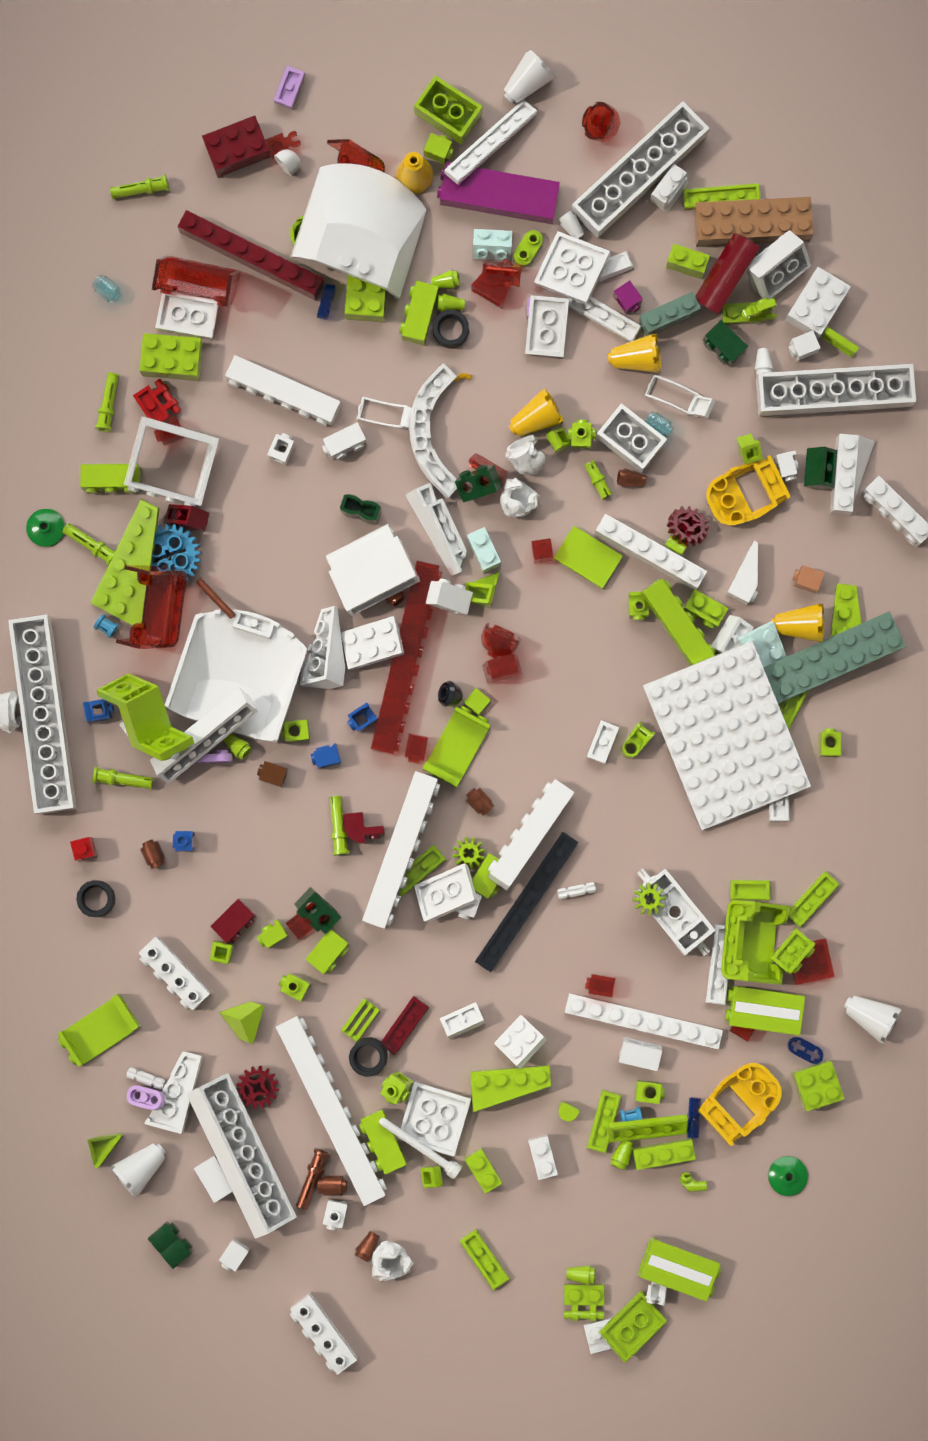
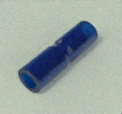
(693, 1121)

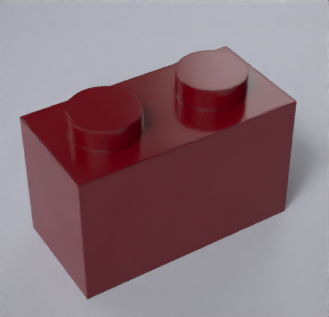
(233, 921)

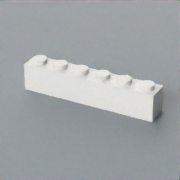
(282, 390)
(650, 552)
(208, 733)
(530, 835)

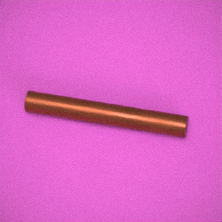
(215, 598)

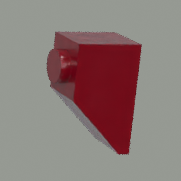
(187, 517)

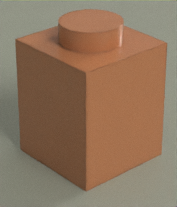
(808, 579)

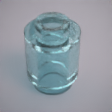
(106, 288)
(660, 423)

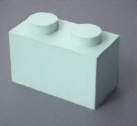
(484, 550)

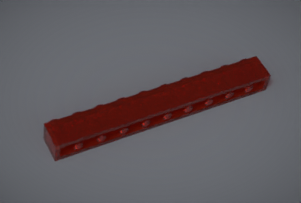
(404, 667)

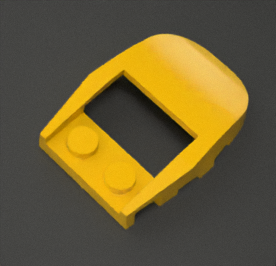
(728, 501)
(755, 1088)

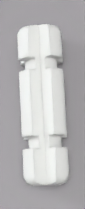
(576, 890)
(145, 1078)

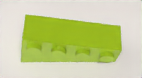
(503, 1084)

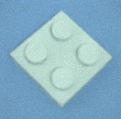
(766, 643)

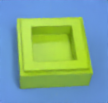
(477, 701)

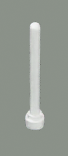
(451, 1168)

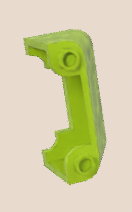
(751, 941)

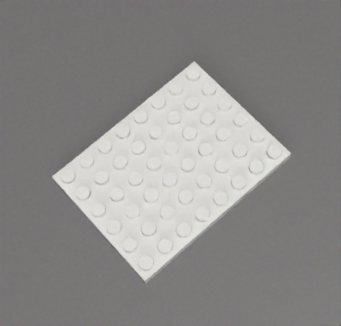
(726, 735)

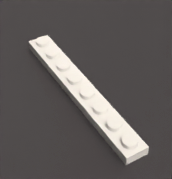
(643, 1021)

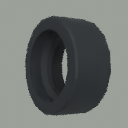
(446, 315)
(81, 896)
(357, 1067)

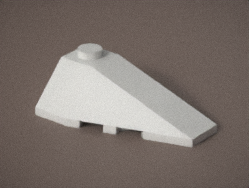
(326, 658)

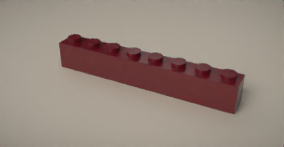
(250, 255)

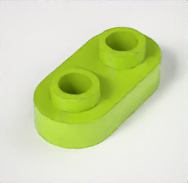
(528, 247)

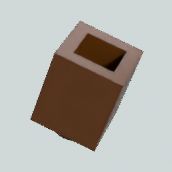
(272, 773)

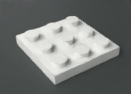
(572, 267)
(435, 1117)

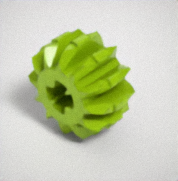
(469, 846)
(655, 896)

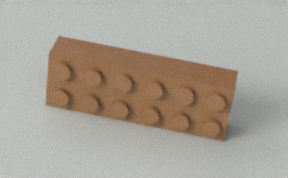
(754, 219)

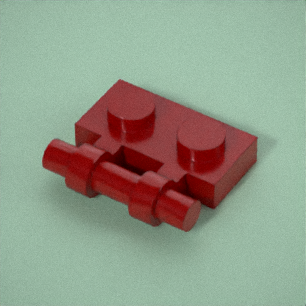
(151, 405)

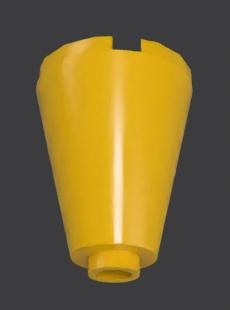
(415, 172)
(637, 355)
(536, 415)
(802, 623)

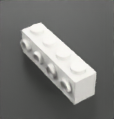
(897, 511)
(174, 973)
(323, 1333)

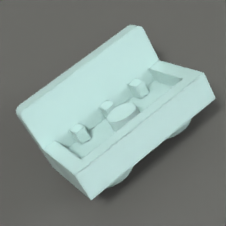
(492, 244)

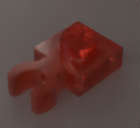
(278, 143)

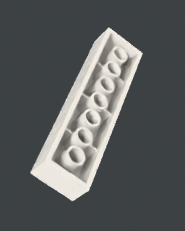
(640, 169)
(835, 390)
(400, 850)
(241, 1155)

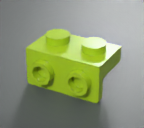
(793, 951)

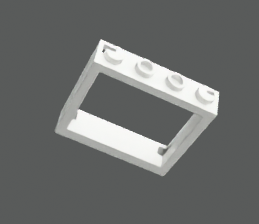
(171, 496)

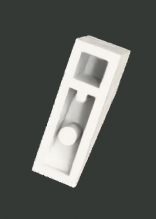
(746, 579)

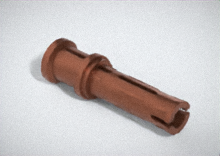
(315, 1170)

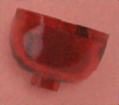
(601, 122)
(498, 641)

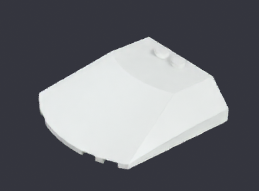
(361, 225)
(243, 654)

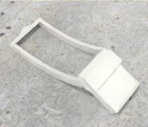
(699, 406)
(405, 417)

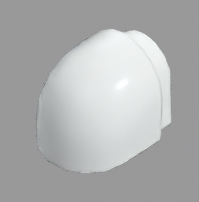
(288, 161)

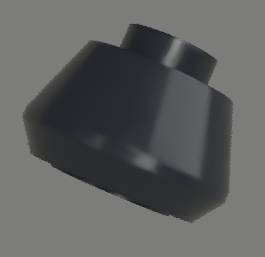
(449, 694)

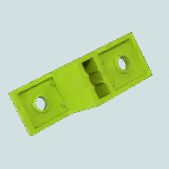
(145, 717)

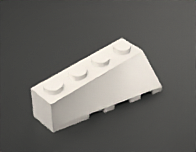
(852, 459)

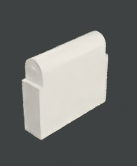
(371, 569)

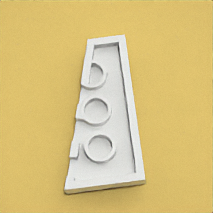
(177, 1104)

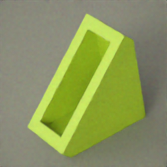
(483, 590)
(244, 1020)
(102, 1146)

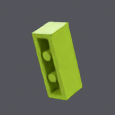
(419, 312)
(106, 477)
(382, 1143)
(663, 1153)

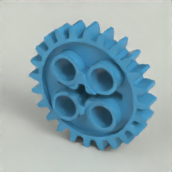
(165, 539)

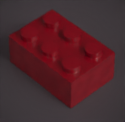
(236, 146)

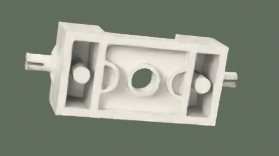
(690, 926)

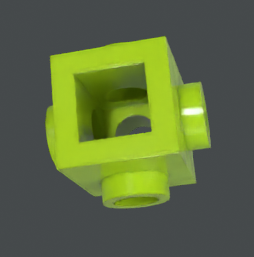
(584, 441)
(396, 1088)

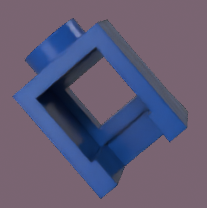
(366, 710)
(89, 711)
(326, 756)
(183, 841)

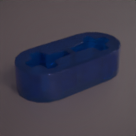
(326, 301)
(807, 1046)

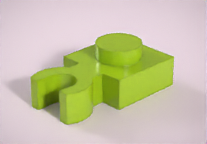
(763, 306)

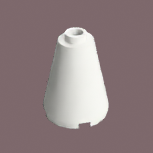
(527, 78)
(872, 1016)
(139, 1168)

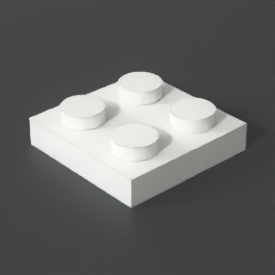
(520, 1041)

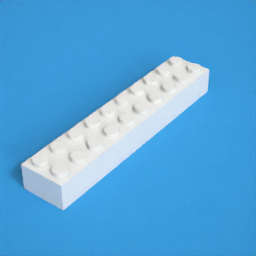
(42, 714)

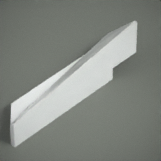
(438, 526)

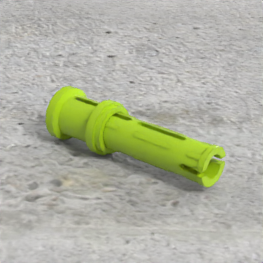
(148, 186)
(106, 410)
(98, 548)
(113, 777)
(339, 835)

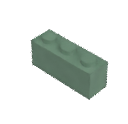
(669, 314)

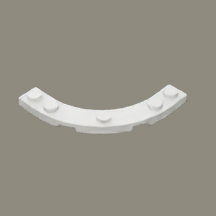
(420, 430)

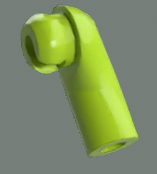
(692, 1185)

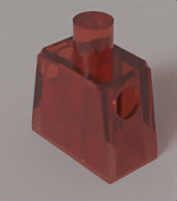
(493, 293)
(502, 668)

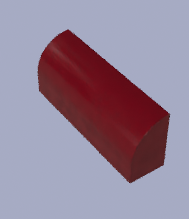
(726, 273)

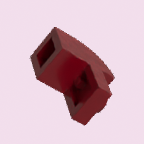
(357, 831)

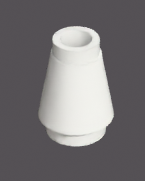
(571, 225)
(763, 362)

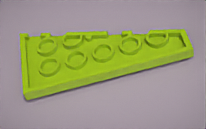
(119, 588)

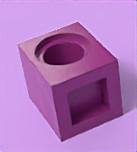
(628, 297)

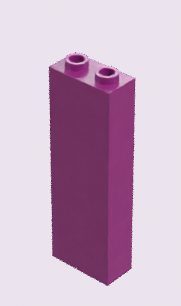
(502, 195)

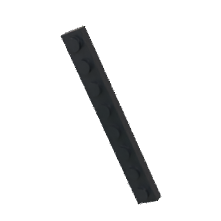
(526, 902)

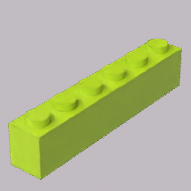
(677, 622)

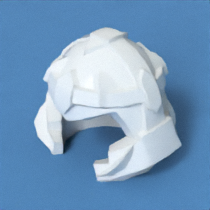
(525, 456)
(518, 498)
(7, 712)
(390, 1262)

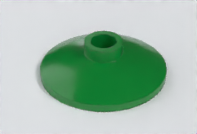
(49, 536)
(778, 1171)

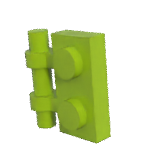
(584, 1295)

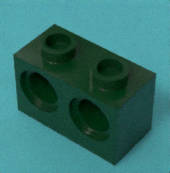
(480, 486)
(320, 908)

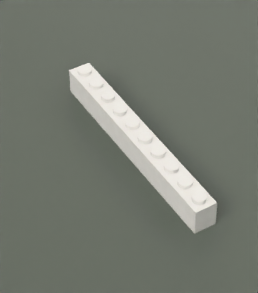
(331, 1111)

